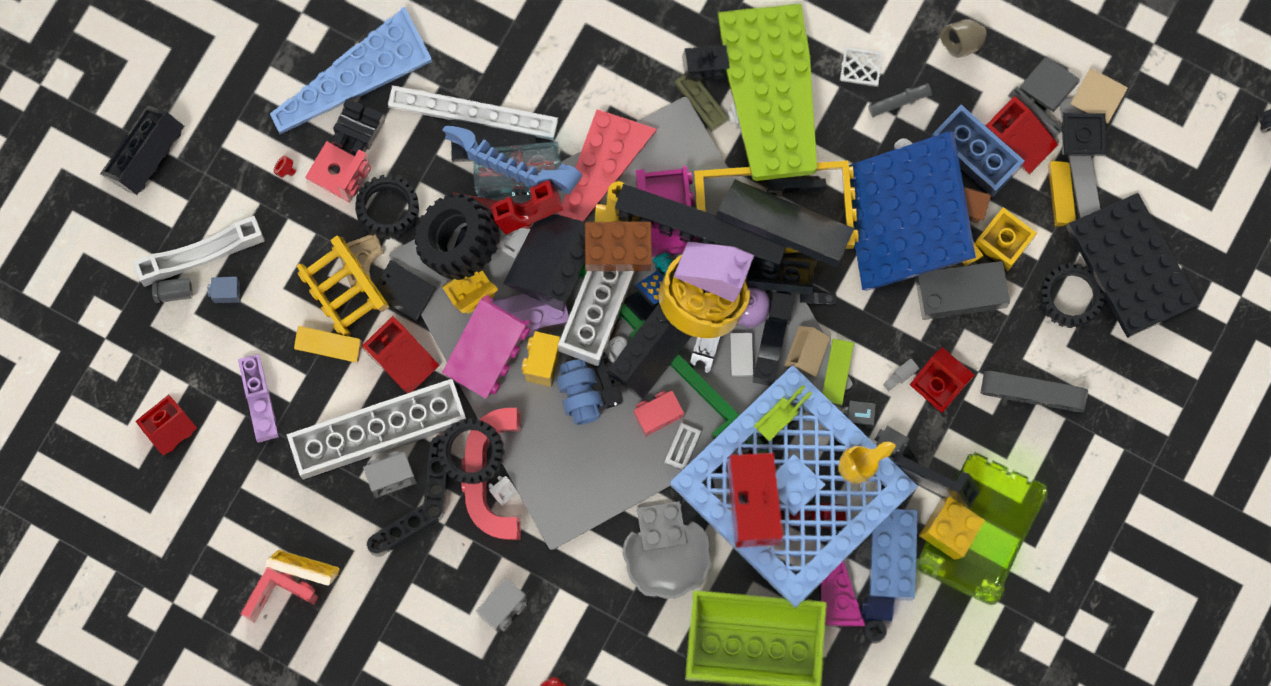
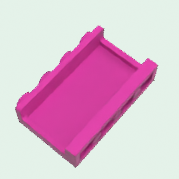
(673, 186)
(486, 348)

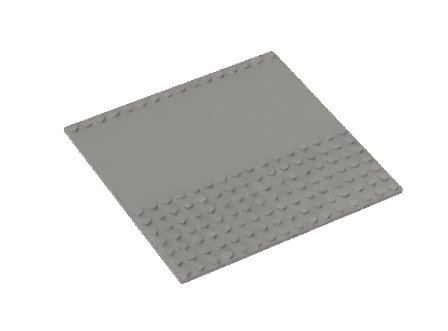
(596, 470)

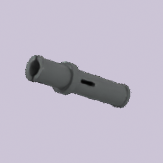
(899, 100)
(1049, 124)

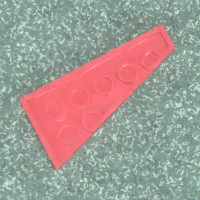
(603, 159)

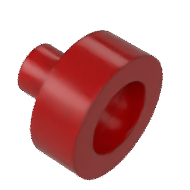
(284, 167)

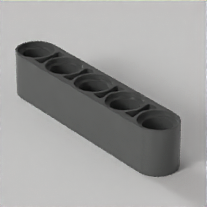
(1034, 391)

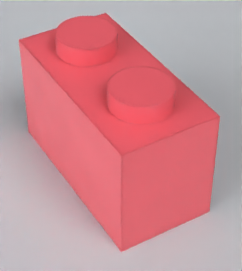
(658, 412)

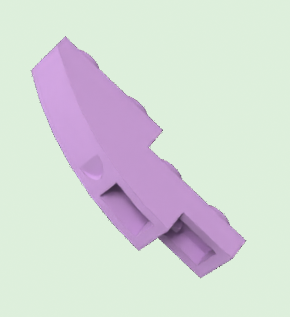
(258, 398)

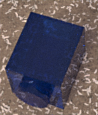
(878, 609)

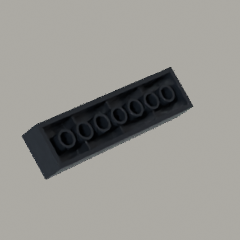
(695, 225)

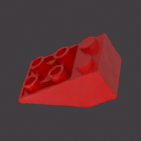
(1023, 134)
(400, 355)

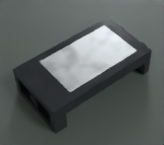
(963, 490)

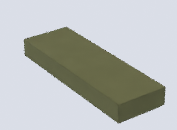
(702, 102)

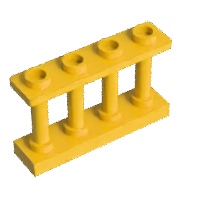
(362, 284)

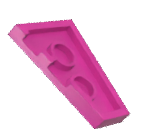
(840, 599)

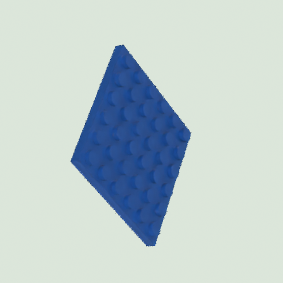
(910, 212)

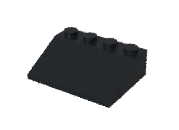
(550, 260)

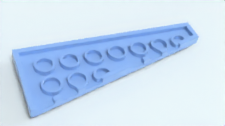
(375, 61)

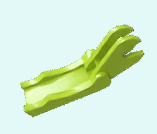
(780, 415)

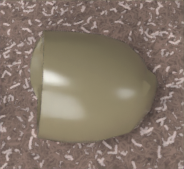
(971, 37)

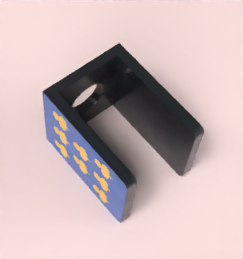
(647, 296)

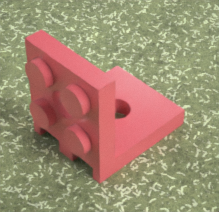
(351, 172)
(265, 587)

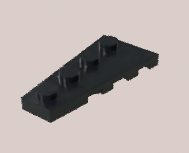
(494, 136)

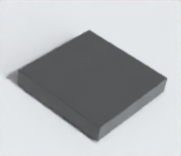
(1049, 84)

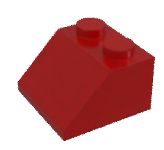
(942, 379)
(166, 425)

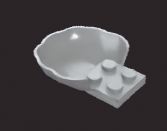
(666, 554)

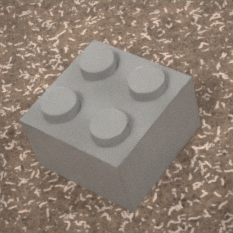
(389, 474)
(502, 606)

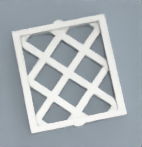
(861, 66)

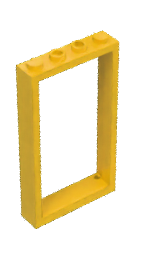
(847, 174)

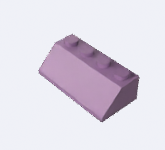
(541, 316)

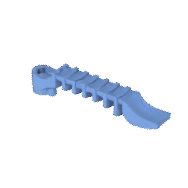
(563, 178)

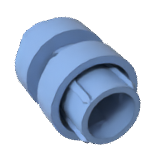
(582, 401)

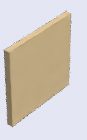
(1098, 94)

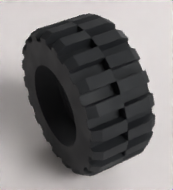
(438, 226)

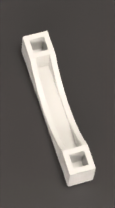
(173, 262)

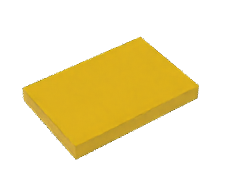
(302, 567)

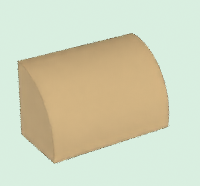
(807, 350)

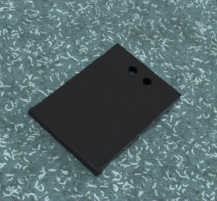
(404, 290)

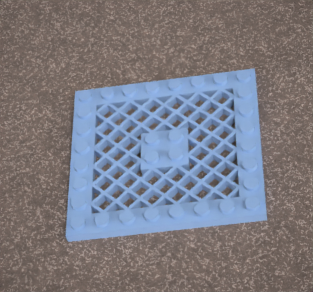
(796, 487)

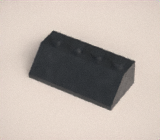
(142, 150)
(648, 354)

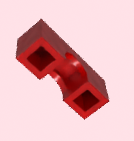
(513, 215)

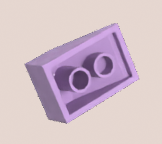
(714, 268)

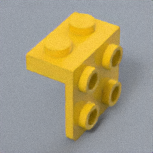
(467, 292)

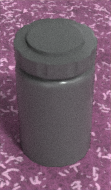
(172, 290)

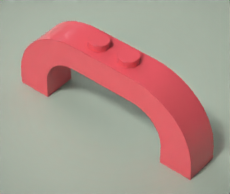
(475, 460)

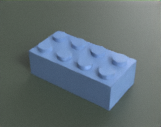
(980, 151)
(894, 557)

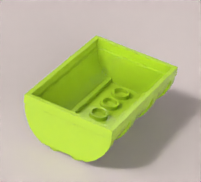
(755, 640)

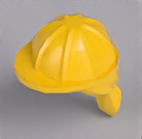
(862, 463)

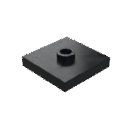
(1084, 134)

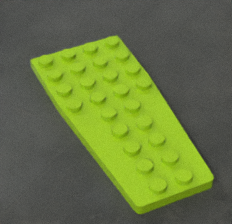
(772, 88)

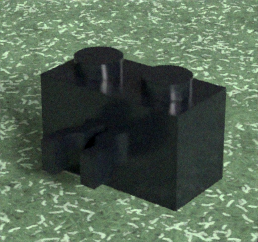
(705, 62)

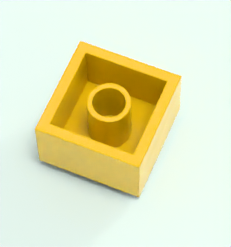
(1005, 239)
(542, 359)
(952, 528)

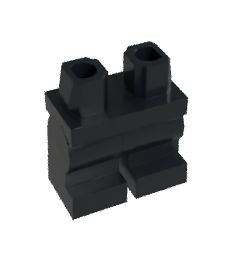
(357, 126)

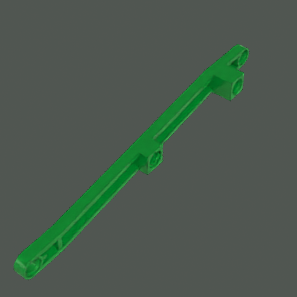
(691, 378)

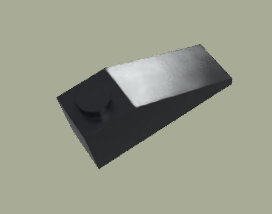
(769, 353)

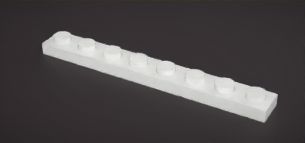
(472, 112)

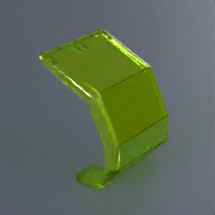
(1009, 509)

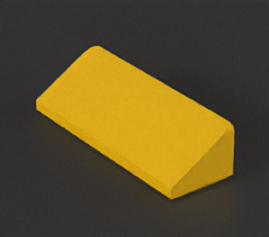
(1061, 193)
(327, 344)

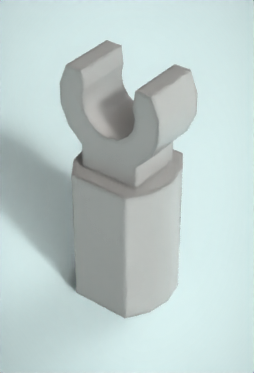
(901, 374)

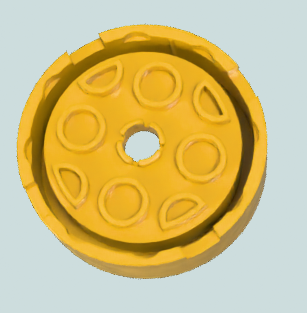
(699, 312)

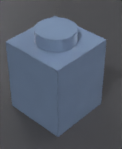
(224, 289)

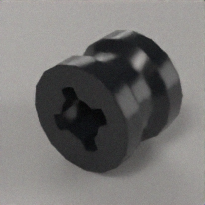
(1265, 121)
(872, 631)

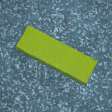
(837, 371)

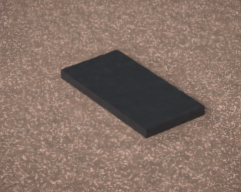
(785, 223)

